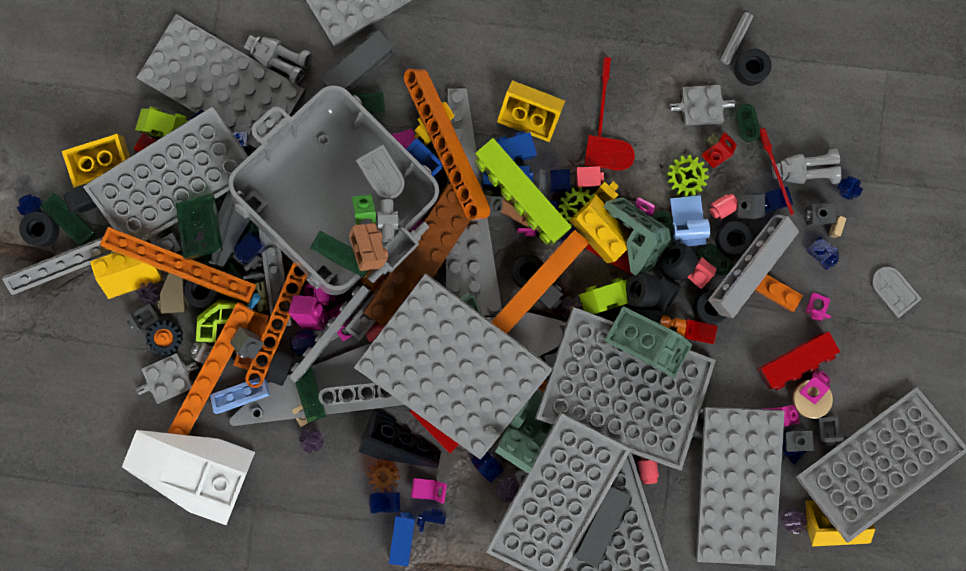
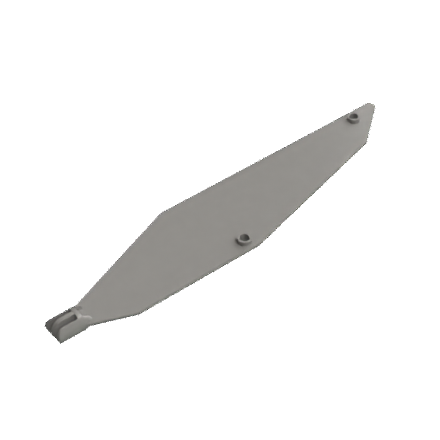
(533, 331)

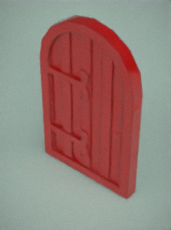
(608, 153)

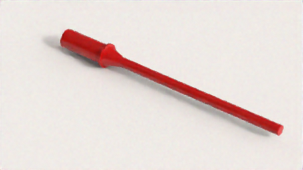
(605, 77)
(768, 147)

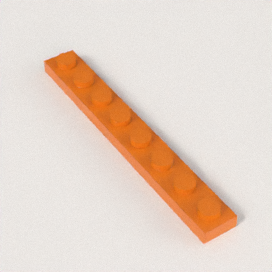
(176, 265)
(210, 371)

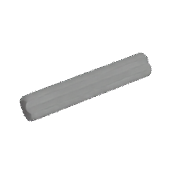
(736, 38)

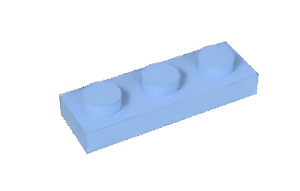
(238, 396)

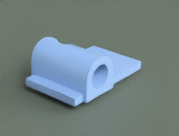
(688, 221)

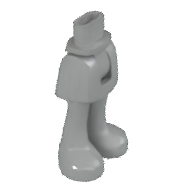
(267, 50)
(795, 168)

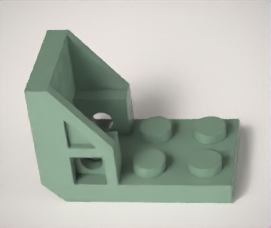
(653, 235)
(649, 342)
(524, 435)

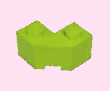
(157, 123)
(604, 298)
(215, 314)

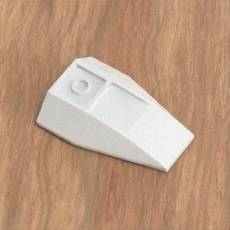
(191, 470)

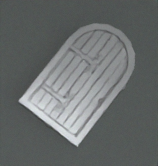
(381, 173)
(894, 290)

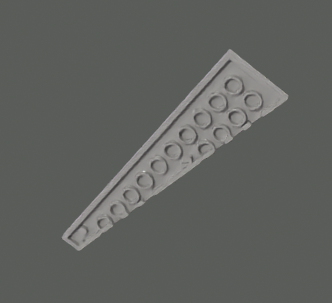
(471, 260)

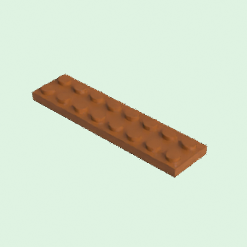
(446, 225)

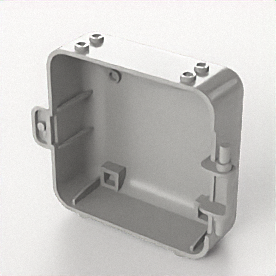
(306, 182)

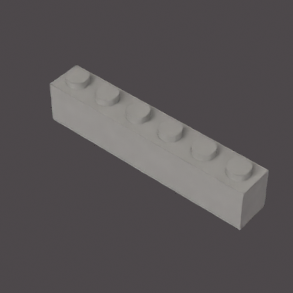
(753, 265)

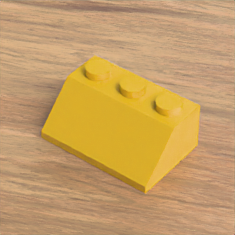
(530, 111)
(95, 158)
(602, 230)
(122, 274)
(825, 534)

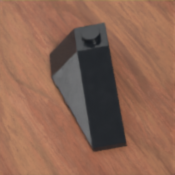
(392, 442)

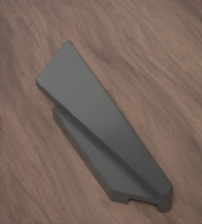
(231, 229)

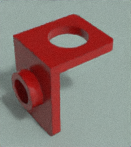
(720, 151)
(700, 331)

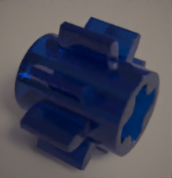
(850, 188)
(29, 204)

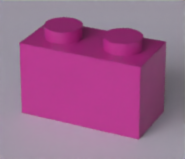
(308, 313)

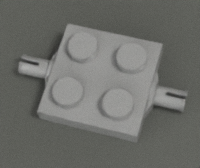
(702, 105)
(167, 378)

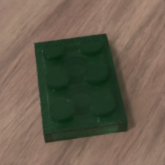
(199, 227)

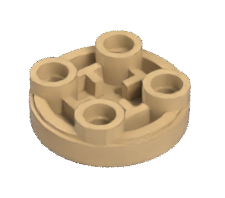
(806, 407)

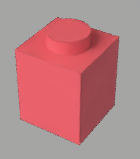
(589, 177)
(703, 273)

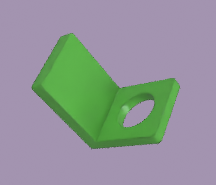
(364, 208)

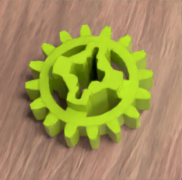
(694, 178)
(579, 200)

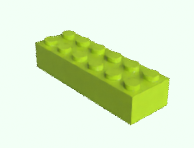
(522, 192)

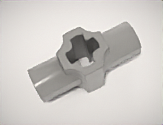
(387, 220)

